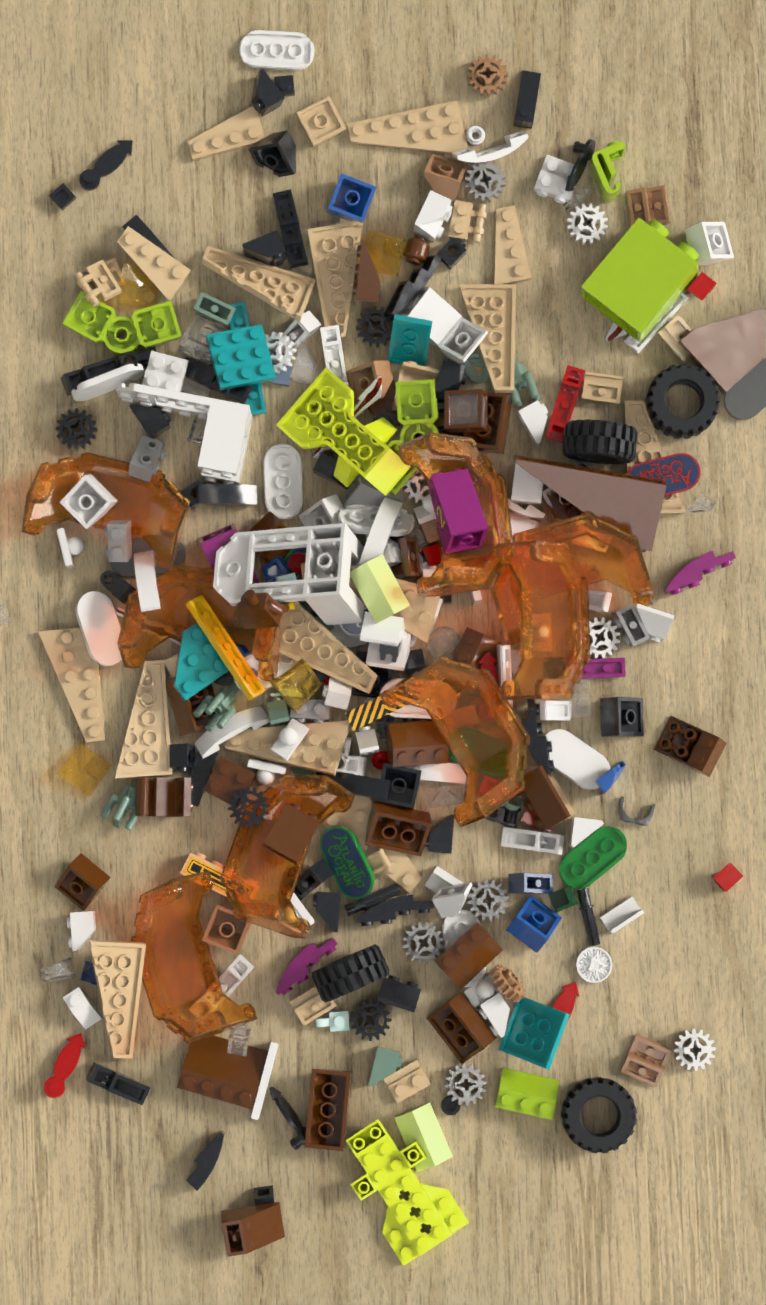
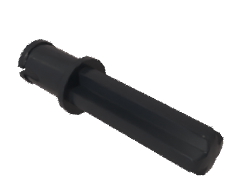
(372, 899)
(588, 916)

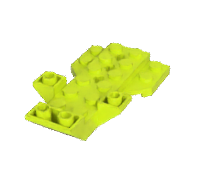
(359, 446)
(391, 1172)

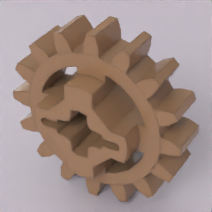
(495, 74)
(507, 983)

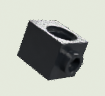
(448, 260)
(188, 491)
(182, 757)

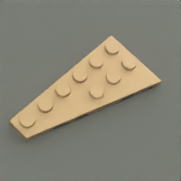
(421, 129)
(495, 311)
(648, 448)
(417, 616)
(356, 819)
(119, 979)

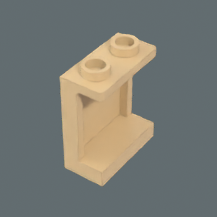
(411, 371)

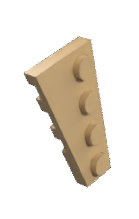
(229, 135)

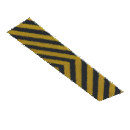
(369, 712)

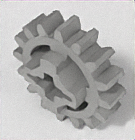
(491, 178)
(479, 901)
(434, 950)
(465, 1093)

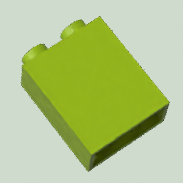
(641, 278)

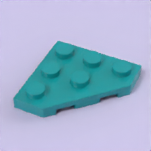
(196, 663)

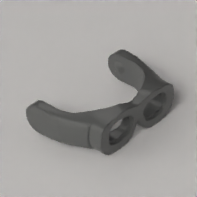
(623, 817)

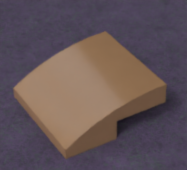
(649, 204)
(646, 1060)

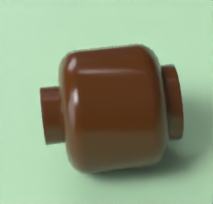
(416, 250)

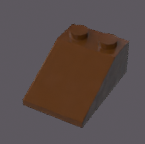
(558, 506)

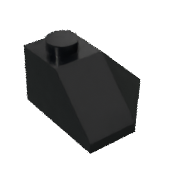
(276, 153)

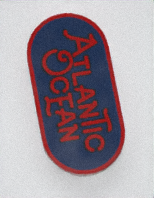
(677, 470)

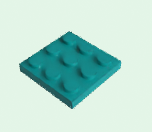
(240, 357)
(534, 1032)

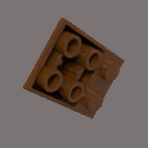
(369, 281)
(690, 746)
(251, 1227)

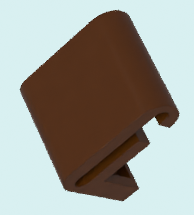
(163, 797)

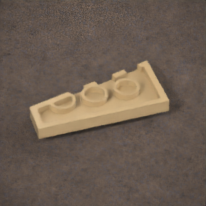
(510, 255)
(156, 264)

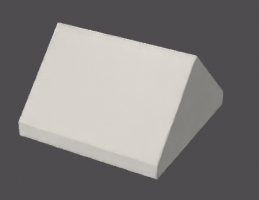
(526, 488)
(385, 632)
(581, 829)

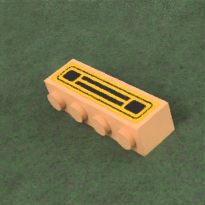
(196, 863)

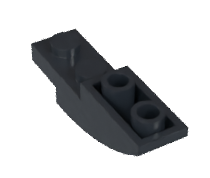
(205, 376)
(538, 745)
(386, 910)

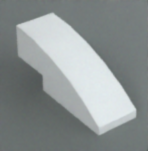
(532, 840)

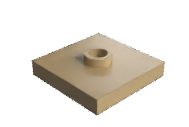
(321, 121)

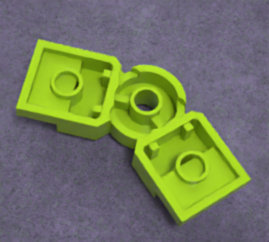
(145, 328)
(417, 413)

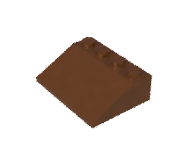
(222, 1075)

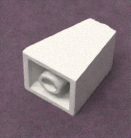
(432, 307)

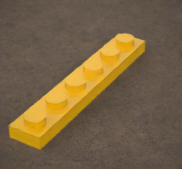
(225, 647)

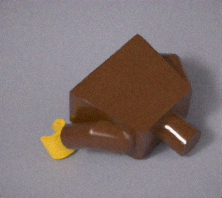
(260, 610)

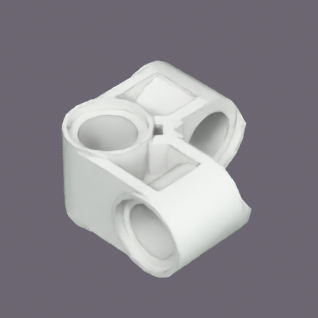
(352, 764)

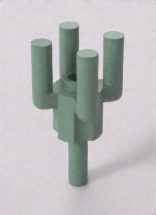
(522, 380)
(221, 705)
(125, 802)

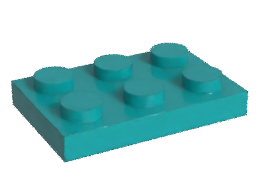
(409, 340)

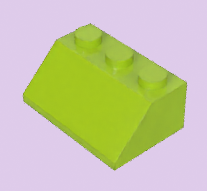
(527, 1093)

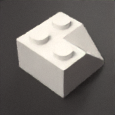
(432, 216)

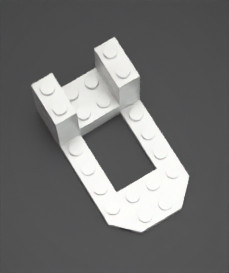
(225, 429)
(327, 569)

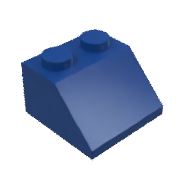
(351, 199)
(534, 924)

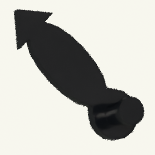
(587, 152)
(106, 164)
(291, 1117)

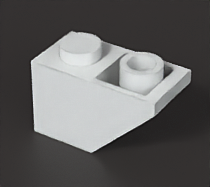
(82, 928)
(497, 1012)

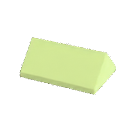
(379, 589)
(423, 1127)

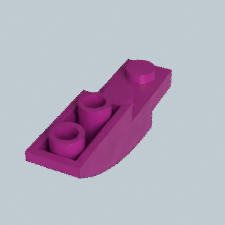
(691, 573)
(297, 969)

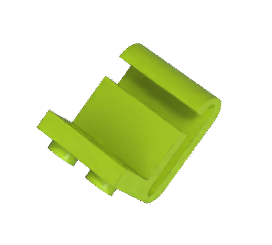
(604, 171)

